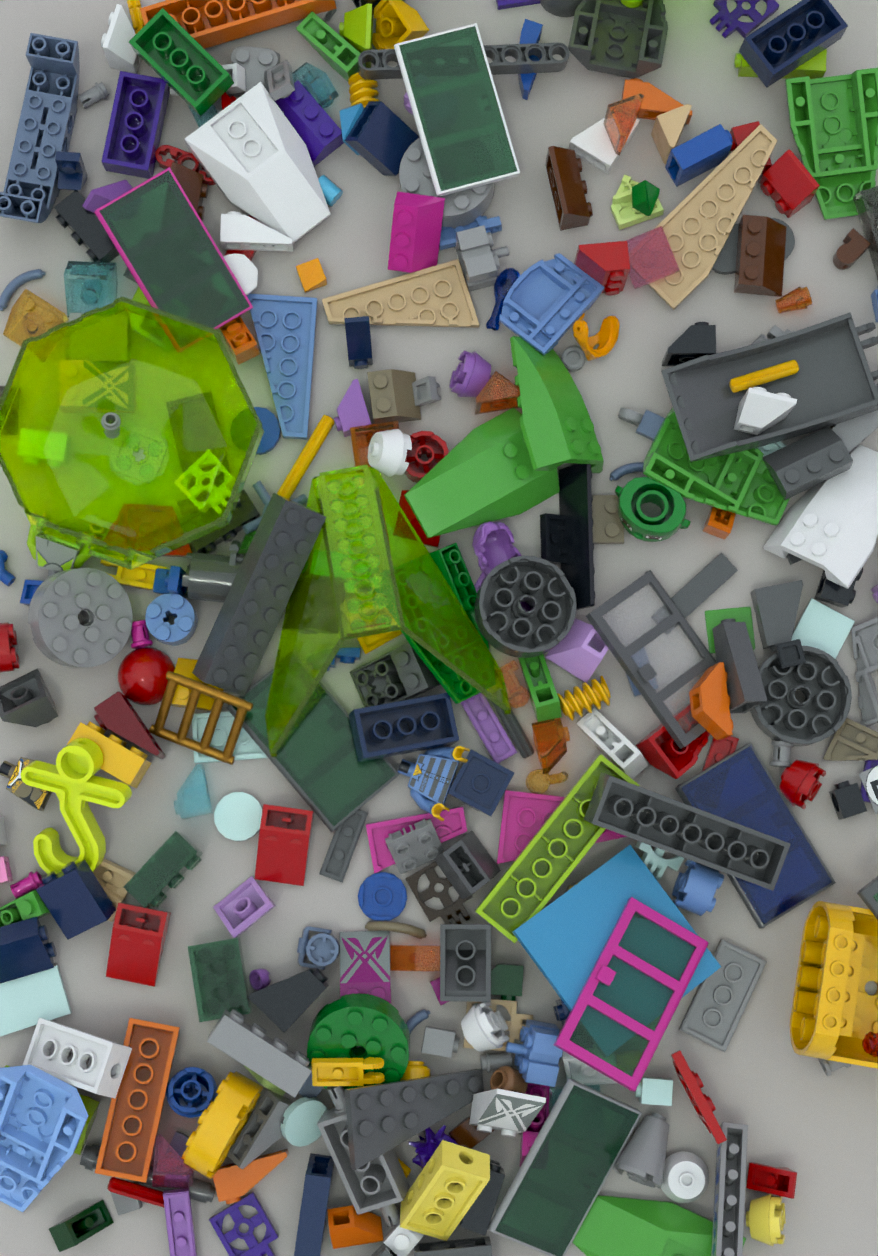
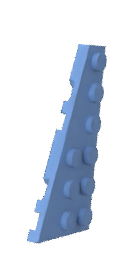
(287, 343)

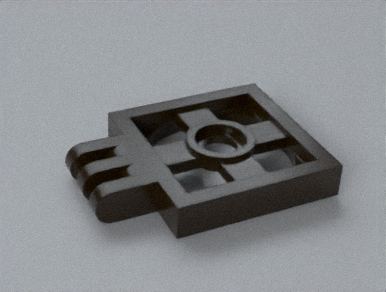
(450, 909)

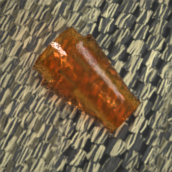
(794, 300)

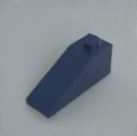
(358, 342)

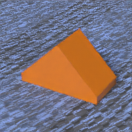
(719, 522)

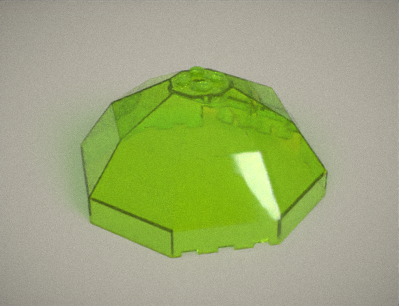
(174, 402)

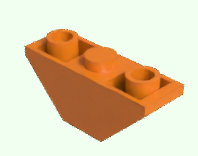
(239, 340)
(711, 702)

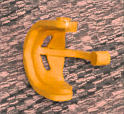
(605, 337)

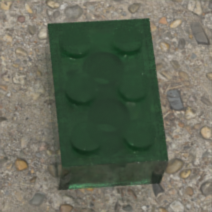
(164, 870)
(219, 978)

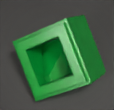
(644, 197)

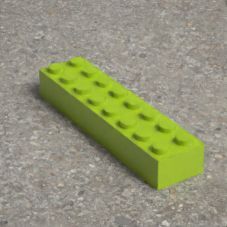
(547, 856)

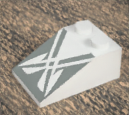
(504, 1111)

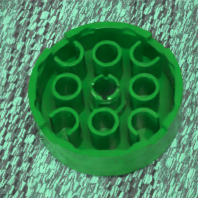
(366, 1023)

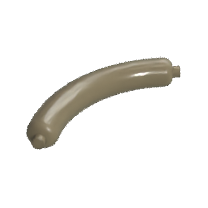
(396, 927)

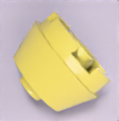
(767, 1219)

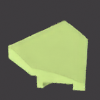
(622, 207)

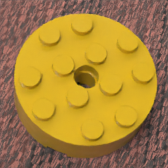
(221, 1124)

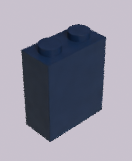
(381, 138)
(75, 899)
(25, 949)

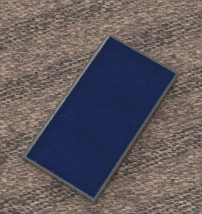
(746, 794)

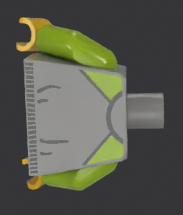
(55, 556)

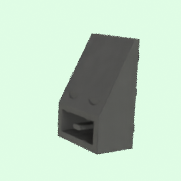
(393, 677)

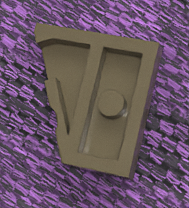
(853, 743)

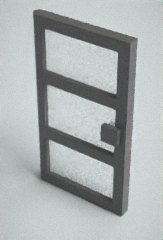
(655, 651)

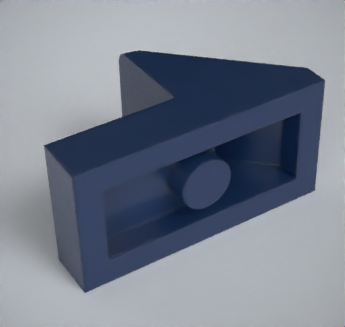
(71, 170)

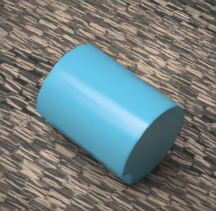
(330, 190)

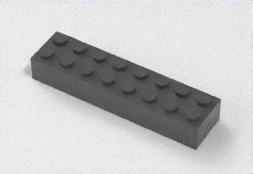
(259, 595)
(687, 831)

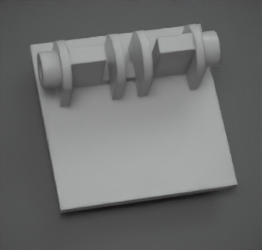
(414, 847)

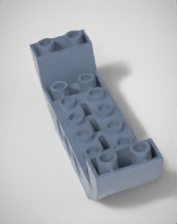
(42, 129)

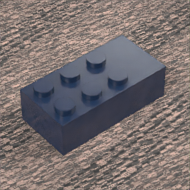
(792, 39)
(403, 727)

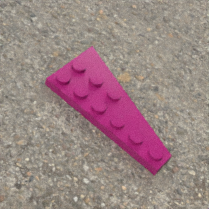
(523, 817)

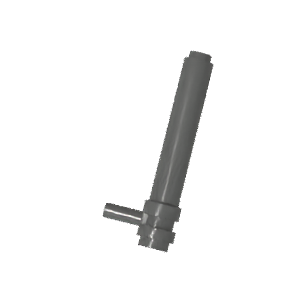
(199, 1191)

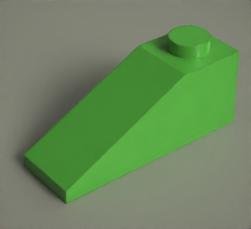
(330, 45)
(540, 688)

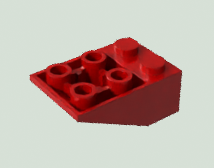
(283, 844)
(137, 943)

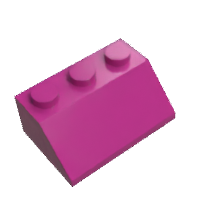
(415, 232)

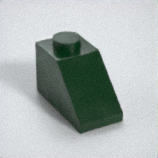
(81, 1226)

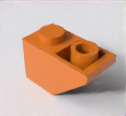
(351, 1229)

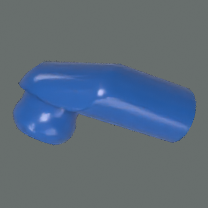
(5, 576)

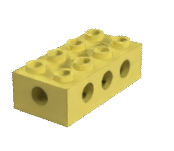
(445, 1190)

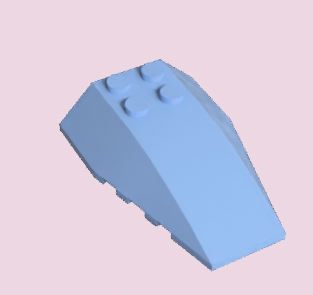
(37, 1131)

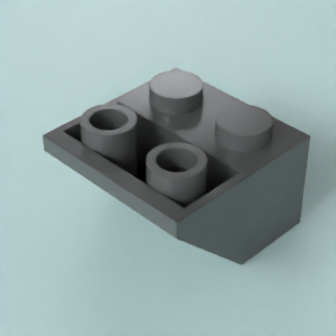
(467, 865)

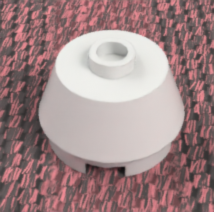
(388, 452)
(484, 1027)
(684, 1177)

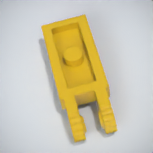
(139, 577)
(346, 1071)

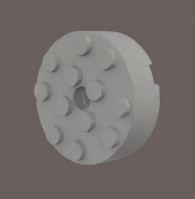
(459, 207)
(104, 612)

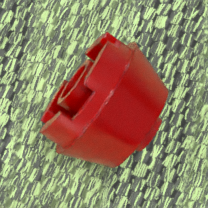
(801, 782)

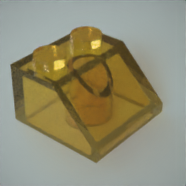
(31, 317)

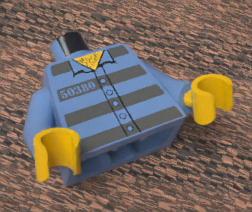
(433, 777)

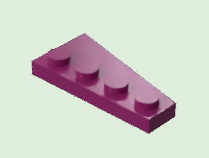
(452, 826)

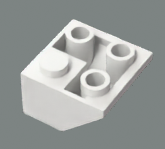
(116, 42)
(762, 410)

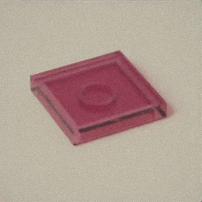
(650, 258)

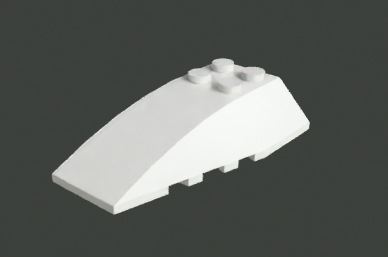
(834, 521)

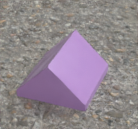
(243, 907)

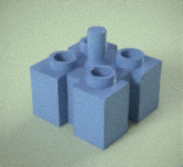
(537, 1056)

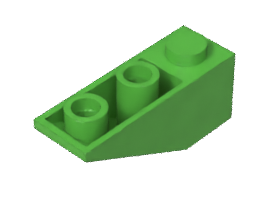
(22, 909)

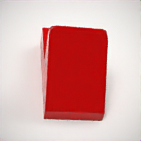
(772, 1180)

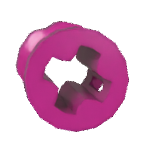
(140, 635)

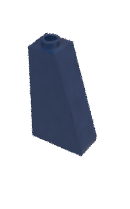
(314, 1205)

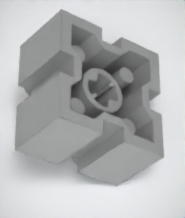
(477, 258)

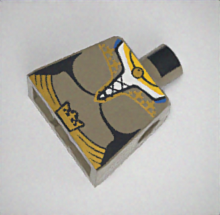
(31, 795)

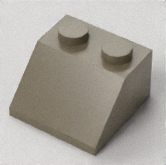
(392, 396)

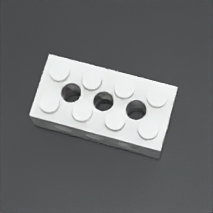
(50, 1054)

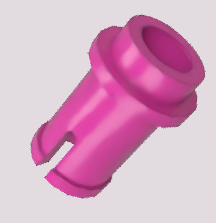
(26, 885)

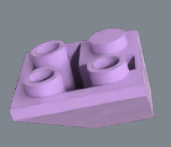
(579, 651)

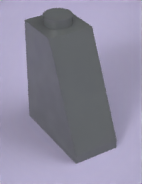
(776, 612)

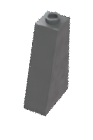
(743, 675)

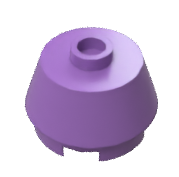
(470, 375)

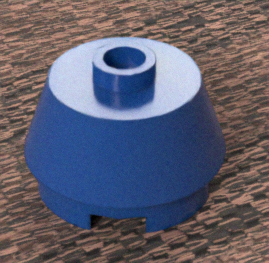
(191, 1092)

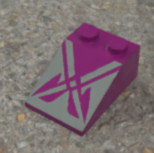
(365, 963)

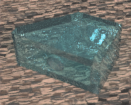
(316, 83)
(193, 796)

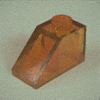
(550, 742)
(415, 957)

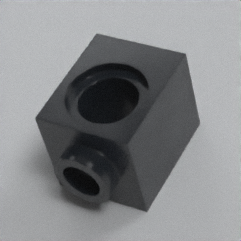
(847, 800)

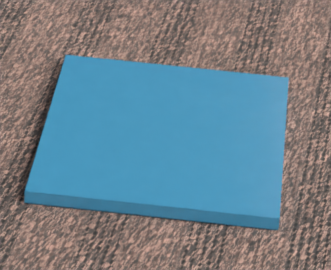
(575, 927)

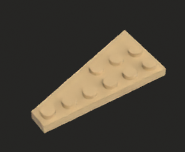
(421, 298)

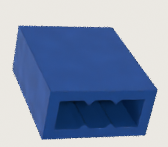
(699, 155)

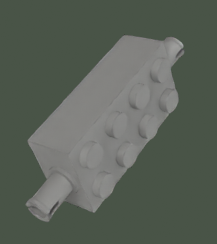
(374, 1184)

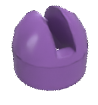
(257, 983)

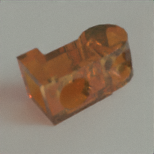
(517, 694)

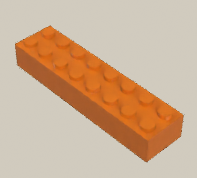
(227, 20)

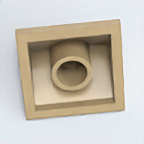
(668, 129)

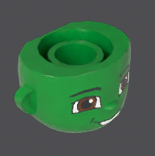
(646, 528)

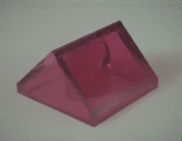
(169, 1167)

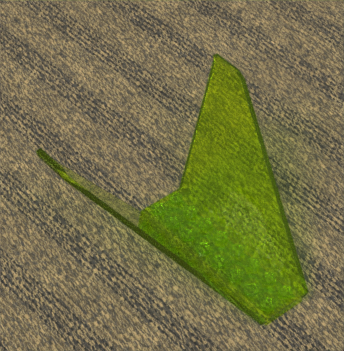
(363, 581)

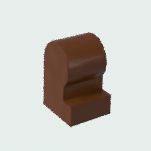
(851, 251)

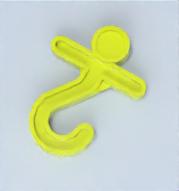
(75, 786)

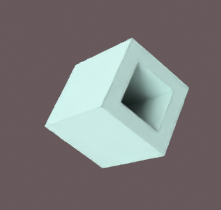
(655, 1091)

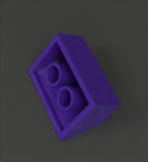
(311, 123)

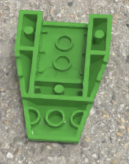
(836, 135)
(553, 411)
(481, 480)
(728, 482)

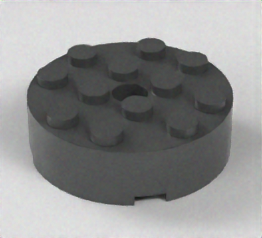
(506, 622)
(825, 703)

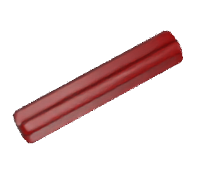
(136, 1191)

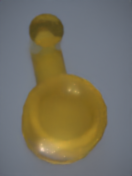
(539, 782)

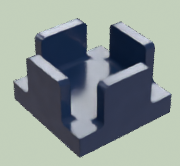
(480, 783)

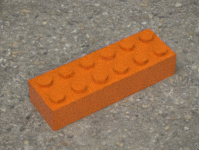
(139, 1103)

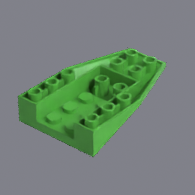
(643, 1229)

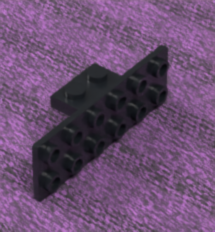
(569, 536)

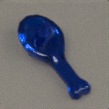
(501, 288)

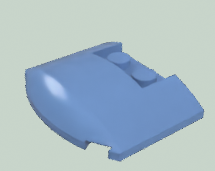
(548, 301)

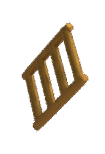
(220, 697)

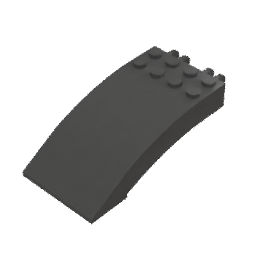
(829, 387)

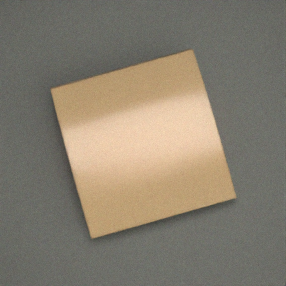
(113, 879)

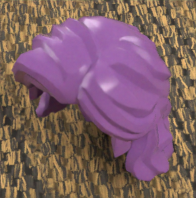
(493, 545)

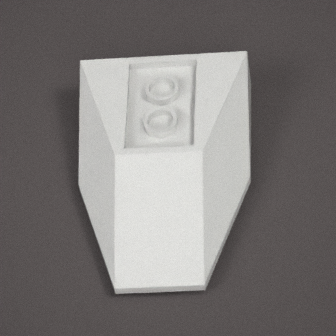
(261, 164)

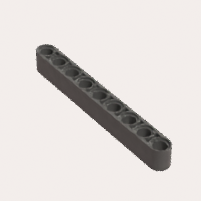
(496, 53)

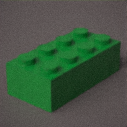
(181, 62)

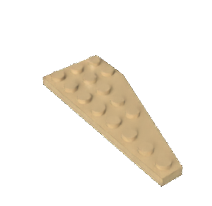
(708, 214)

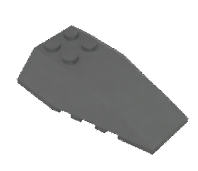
(619, 38)

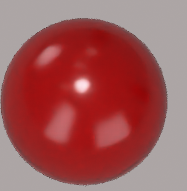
(144, 675)

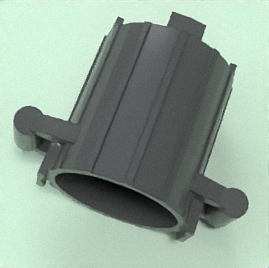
(212, 575)

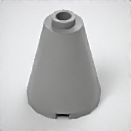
(646, 1152)

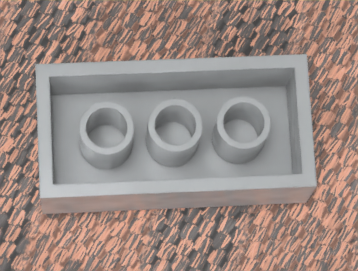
(260, 1053)

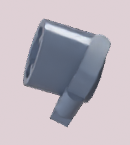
(320, 949)

